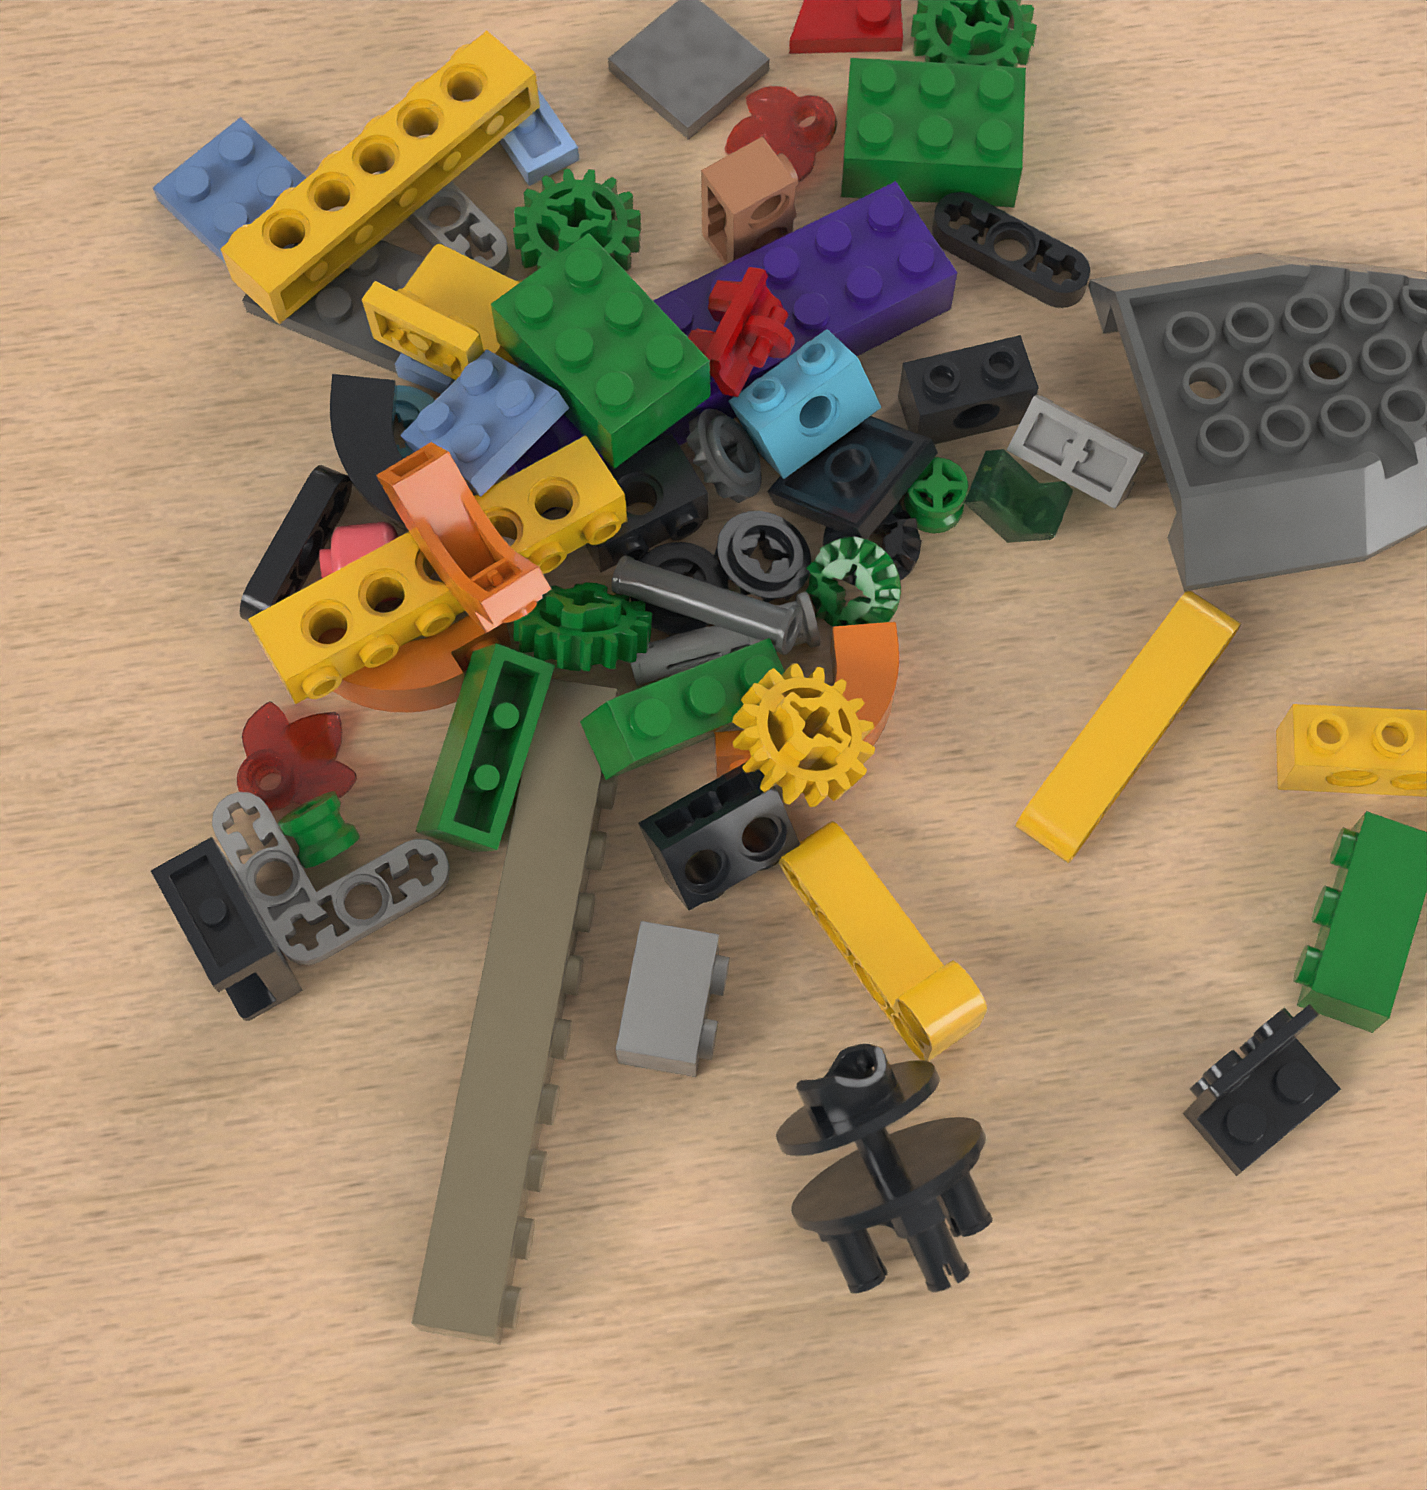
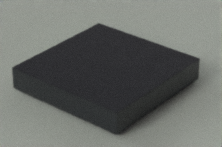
(856, 477)

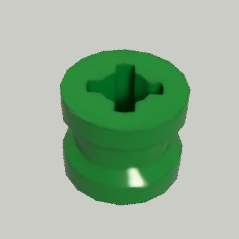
(940, 482)
(319, 829)

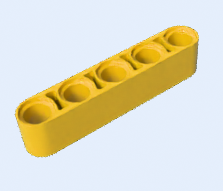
(1127, 726)

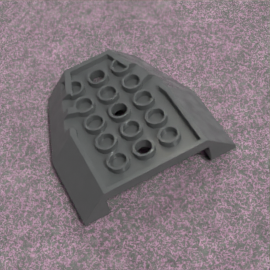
(1283, 462)

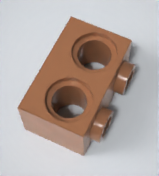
(747, 200)

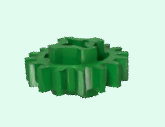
(974, 32)
(569, 212)
(584, 627)

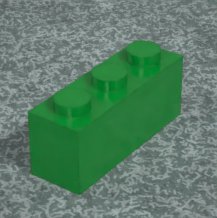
(675, 710)
(485, 748)
(1365, 922)

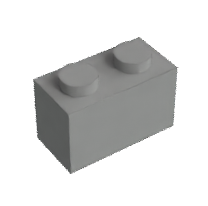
(670, 998)

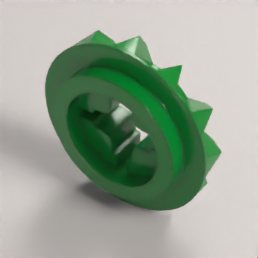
(875, 577)

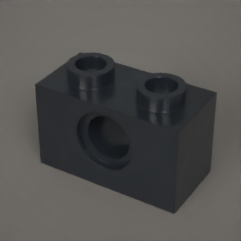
(967, 390)
(667, 482)

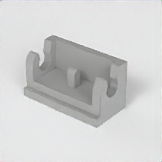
(1077, 452)

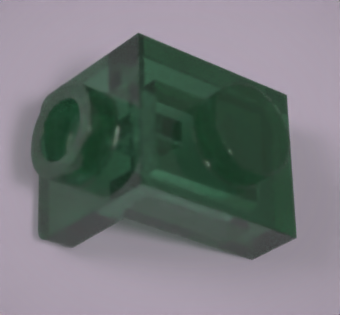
(1015, 501)

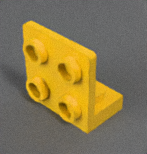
(441, 311)

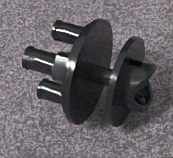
(892, 1179)

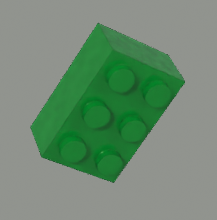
(934, 130)
(603, 349)

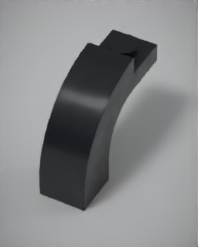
(364, 435)

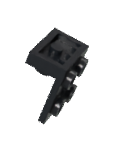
(1261, 1098)

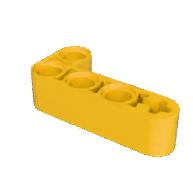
(918, 994)

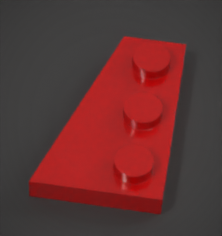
(847, 27)

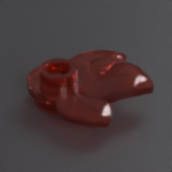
(776, 117)
(296, 751)

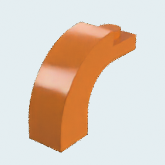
(459, 539)
(869, 664)
(423, 671)

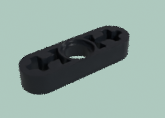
(1017, 273)
(298, 540)

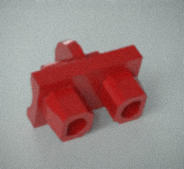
(747, 331)

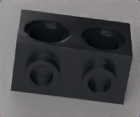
(715, 825)

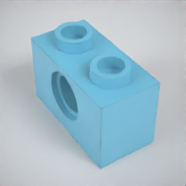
(805, 403)

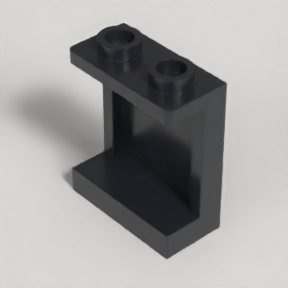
(226, 929)

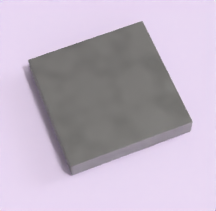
(688, 65)

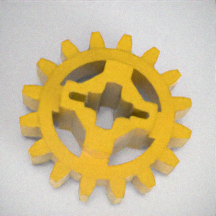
(803, 735)

